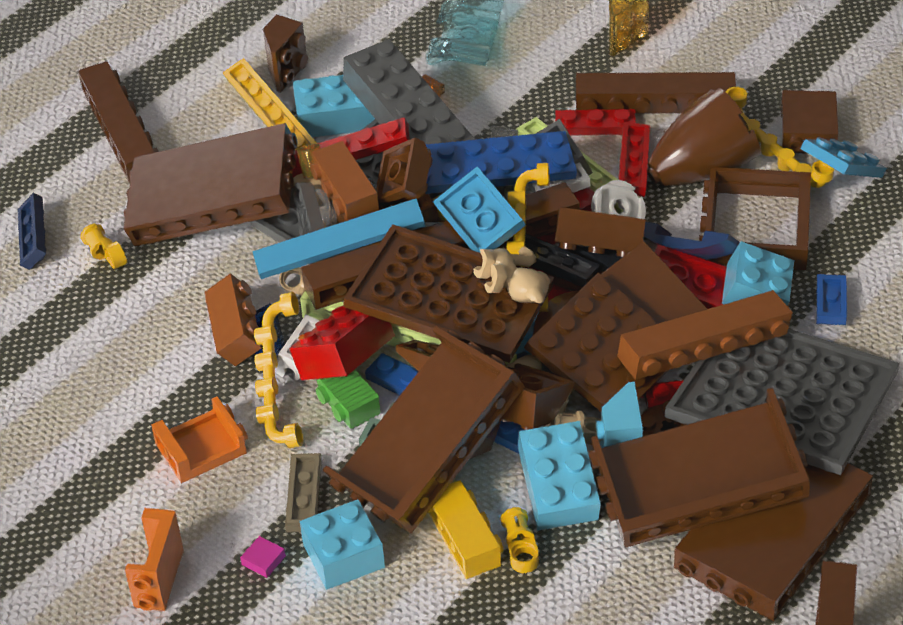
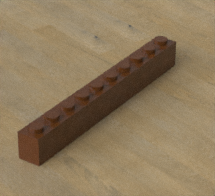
(331, 278)

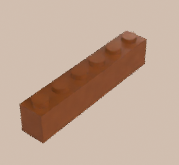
(704, 334)

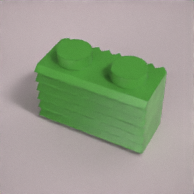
(349, 398)

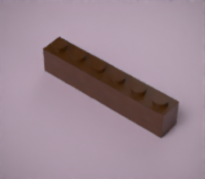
(647, 91)
(116, 115)

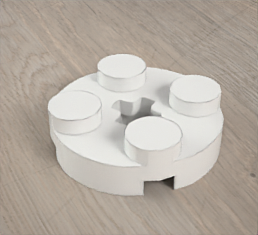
(622, 193)

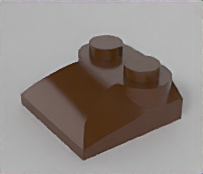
(404, 171)

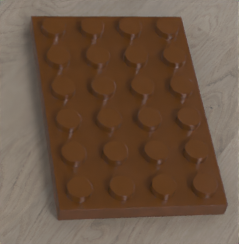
(433, 284)

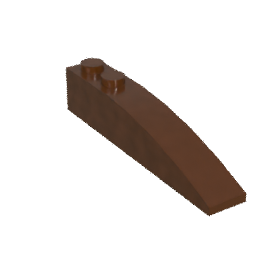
(535, 404)

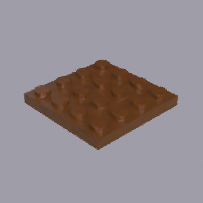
(585, 341)

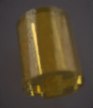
(305, 158)

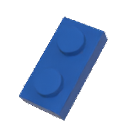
(831, 299)

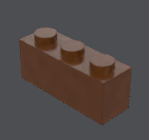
(598, 231)

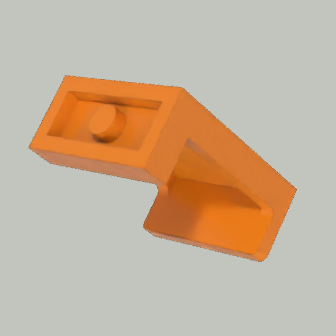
(201, 442)
(153, 581)

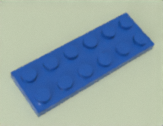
(500, 159)

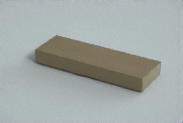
(303, 489)

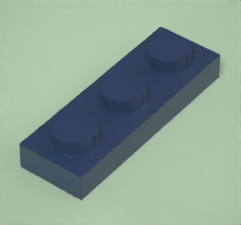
(31, 231)

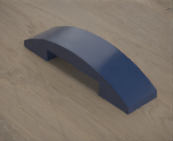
(712, 244)

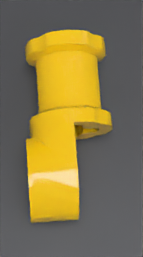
(103, 247)
(527, 541)

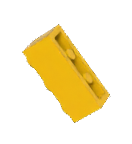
(466, 531)

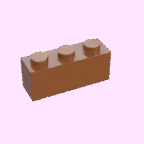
(344, 181)
(232, 319)

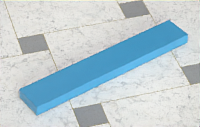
(336, 239)

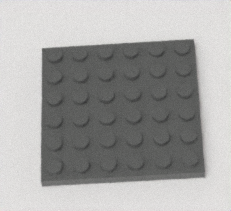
(824, 386)

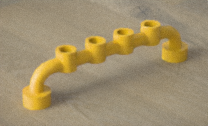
(820, 172)
(517, 200)
(267, 362)

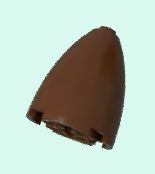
(702, 139)

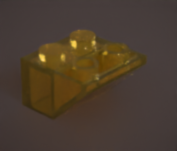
(627, 23)

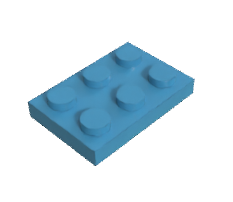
(844, 157)
(479, 212)

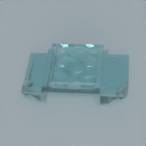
(467, 31)

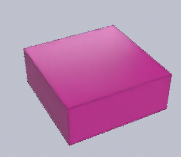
(263, 556)

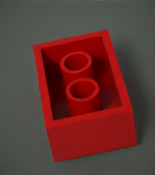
(339, 344)

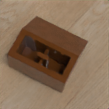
(284, 50)

